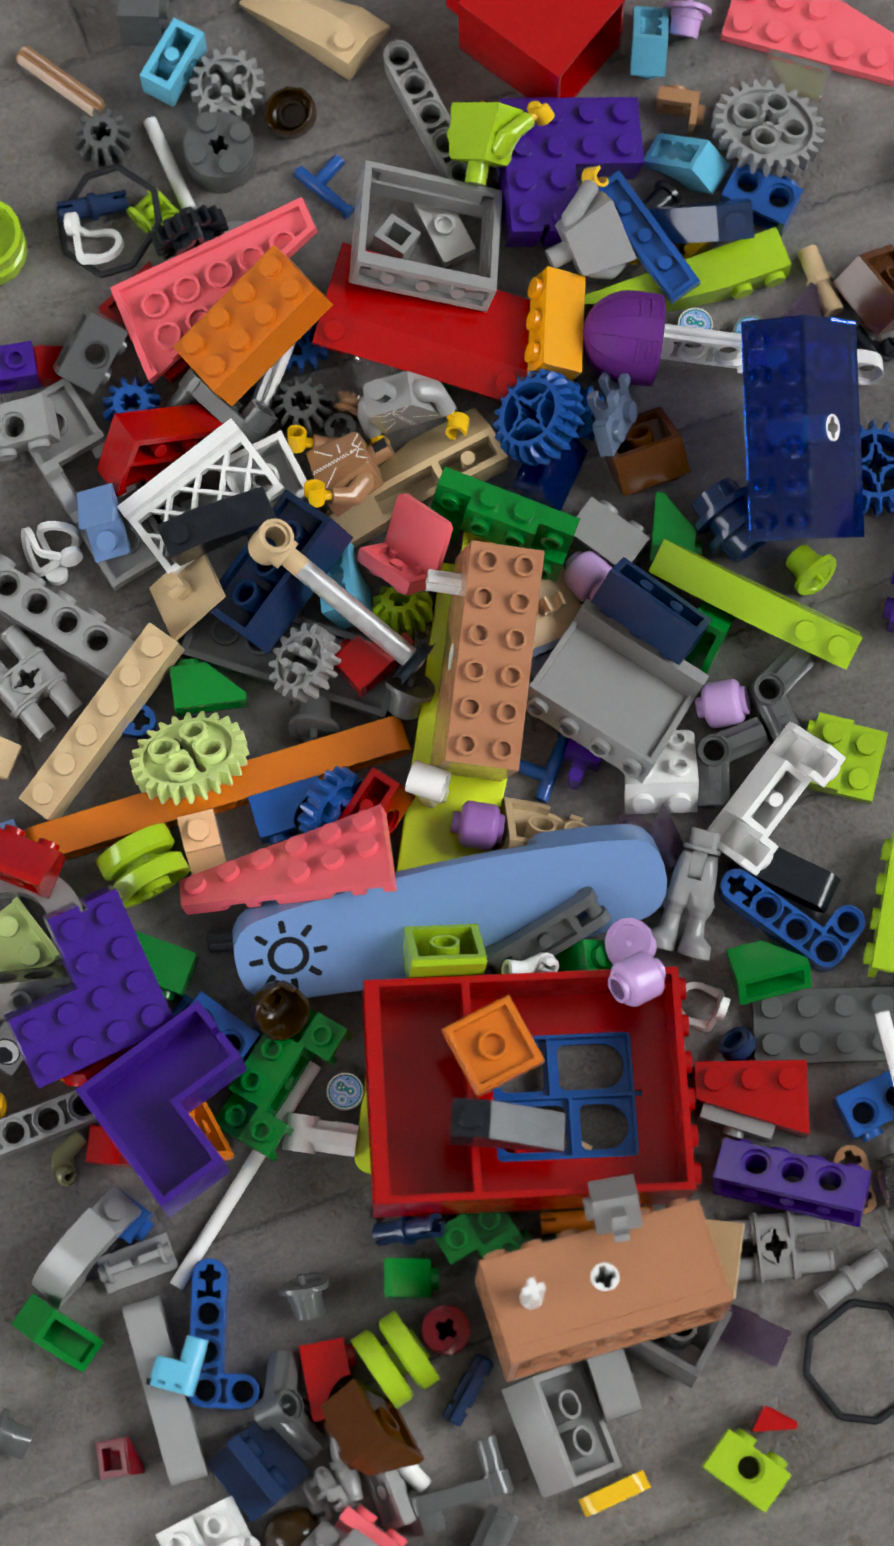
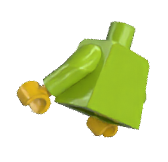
(488, 132)

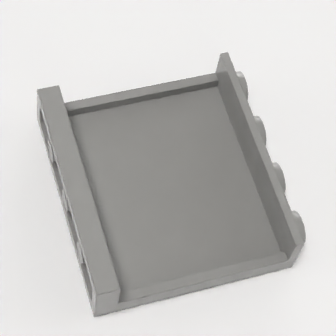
(613, 692)

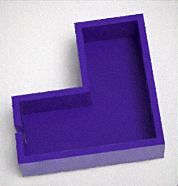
(553, 156)
(110, 998)
(148, 1099)

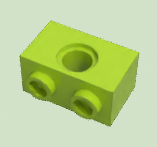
(724, 1462)

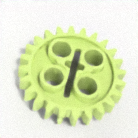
(171, 773)

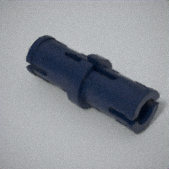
(94, 205)
(408, 1229)

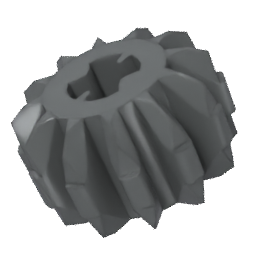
(98, 129)
(313, 398)

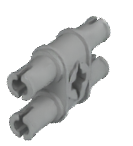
(48, 683)
(790, 1261)

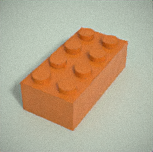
(252, 325)

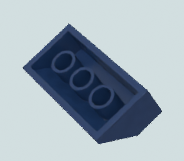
(267, 599)

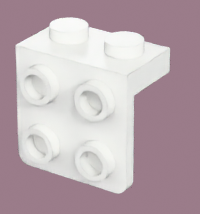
(670, 782)

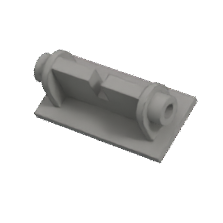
(137, 1263)

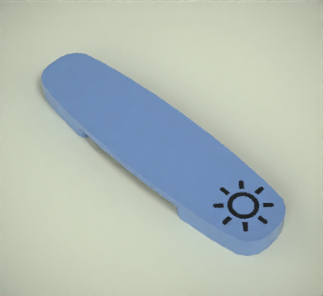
(352, 939)

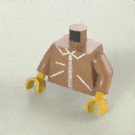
(342, 467)

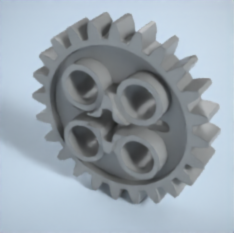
(767, 128)

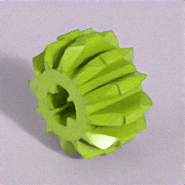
(403, 611)

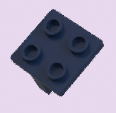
(258, 1469)

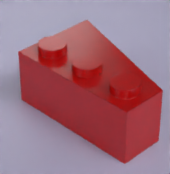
(150, 440)
(758, 1089)

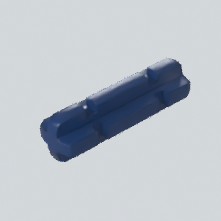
(468, 1389)

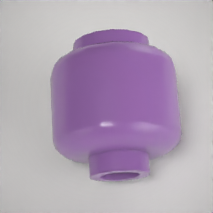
(478, 825)

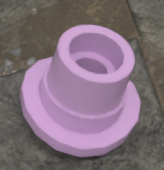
(686, 17)
(627, 938)

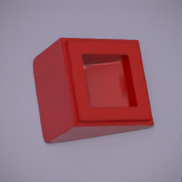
(45, 359)
(772, 1420)

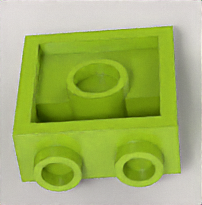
(863, 755)

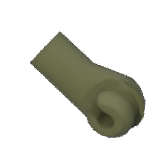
(64, 1159)

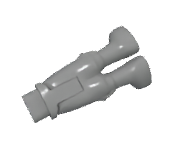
(691, 889)

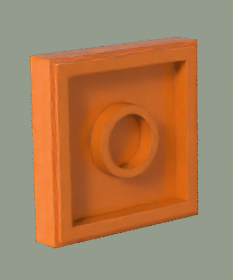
(493, 1046)

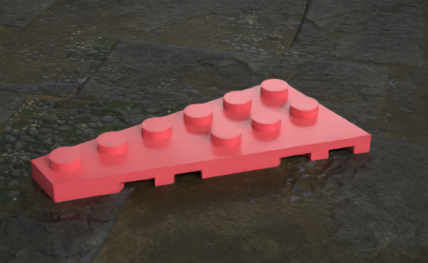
(816, 31)
(176, 294)
(308, 867)

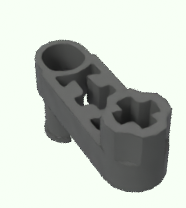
(252, 420)
(494, 1481)

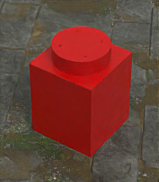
(540, 44)

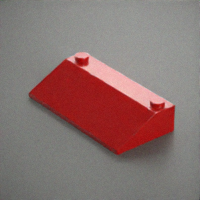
(427, 336)

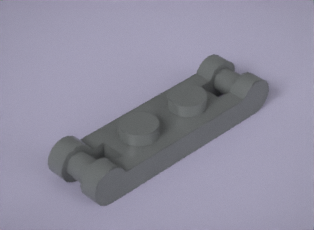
(552, 931)

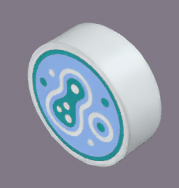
(696, 319)
(345, 1091)

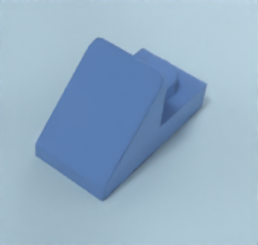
(103, 522)

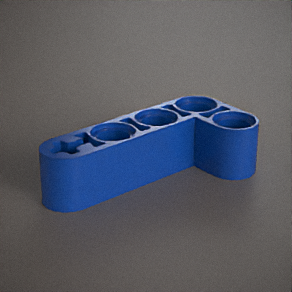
(786, 914)
(217, 1334)

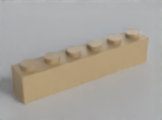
(102, 723)

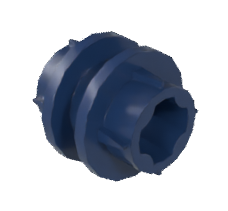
(726, 514)

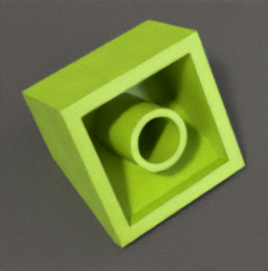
(443, 951)

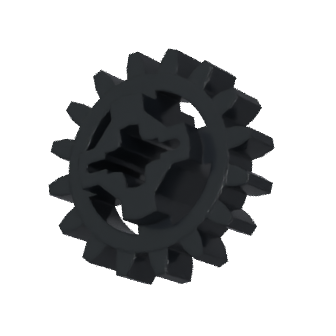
(188, 230)

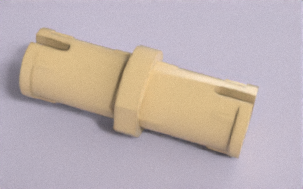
(818, 275)

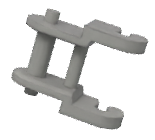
(321, 1487)

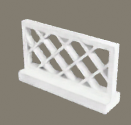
(190, 469)

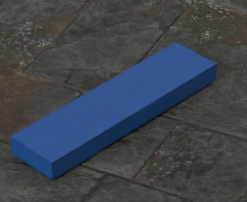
(650, 241)

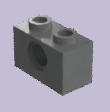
(91, 329)

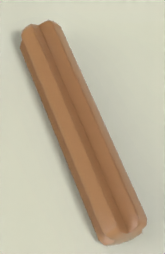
(59, 80)

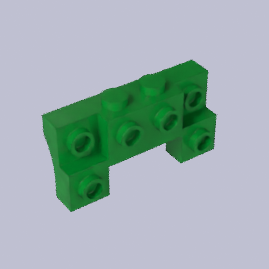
(504, 518)
(270, 1078)
(482, 1233)

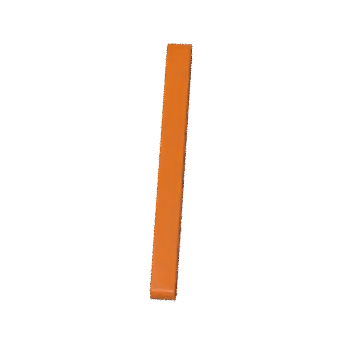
(113, 821)

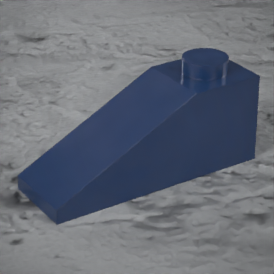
(706, 221)

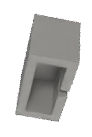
(609, 534)

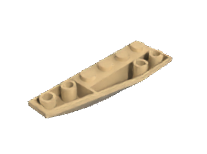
(418, 469)

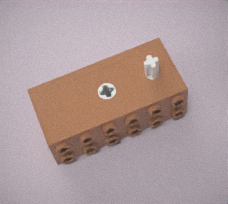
(486, 658)
(600, 1296)

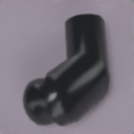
(884, 347)

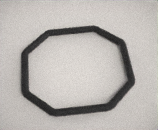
(157, 214)
(808, 1356)

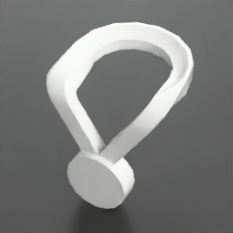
(73, 227)
(67, 557)
(60, 574)
(720, 1011)

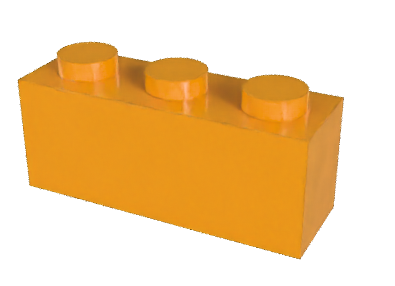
(556, 322)

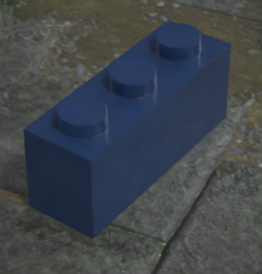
(651, 611)

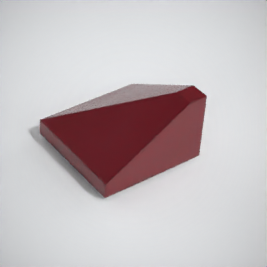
(118, 1458)

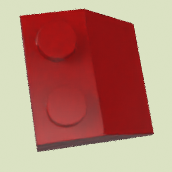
(29, 863)

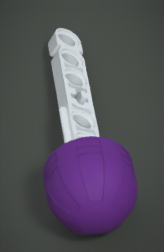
(630, 336)

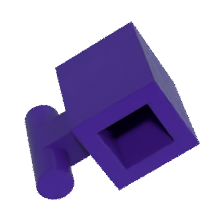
(582, 760)

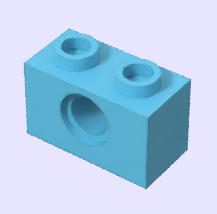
(173, 62)

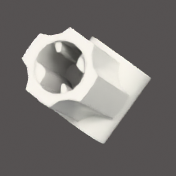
(428, 783)
(319, 1135)

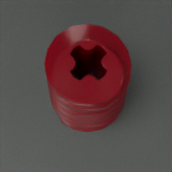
(442, 1315)

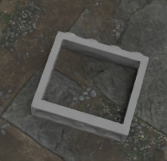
(418, 278)

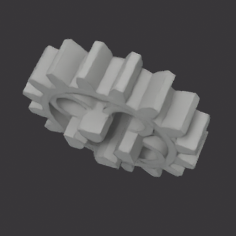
(229, 64)
(314, 646)

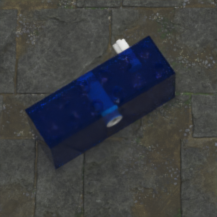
(802, 428)

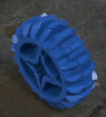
(539, 417)
(875, 439)

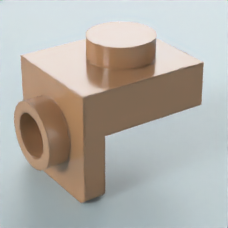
(681, 102)

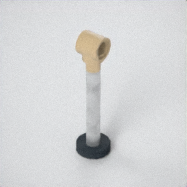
(333, 594)

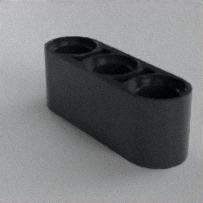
(798, 880)

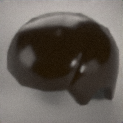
(290, 112)
(280, 1010)
(289, 1526)

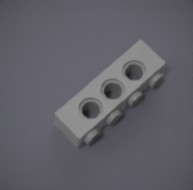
(39, 429)

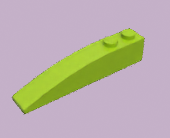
(722, 273)
(756, 604)

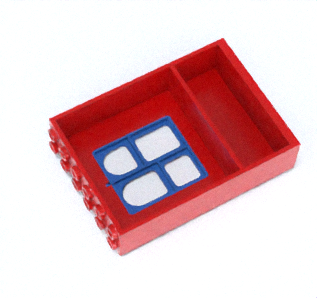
(417, 1076)

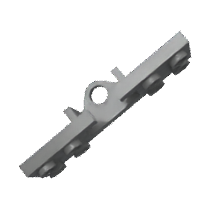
(78, 436)

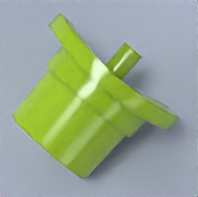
(810, 569)

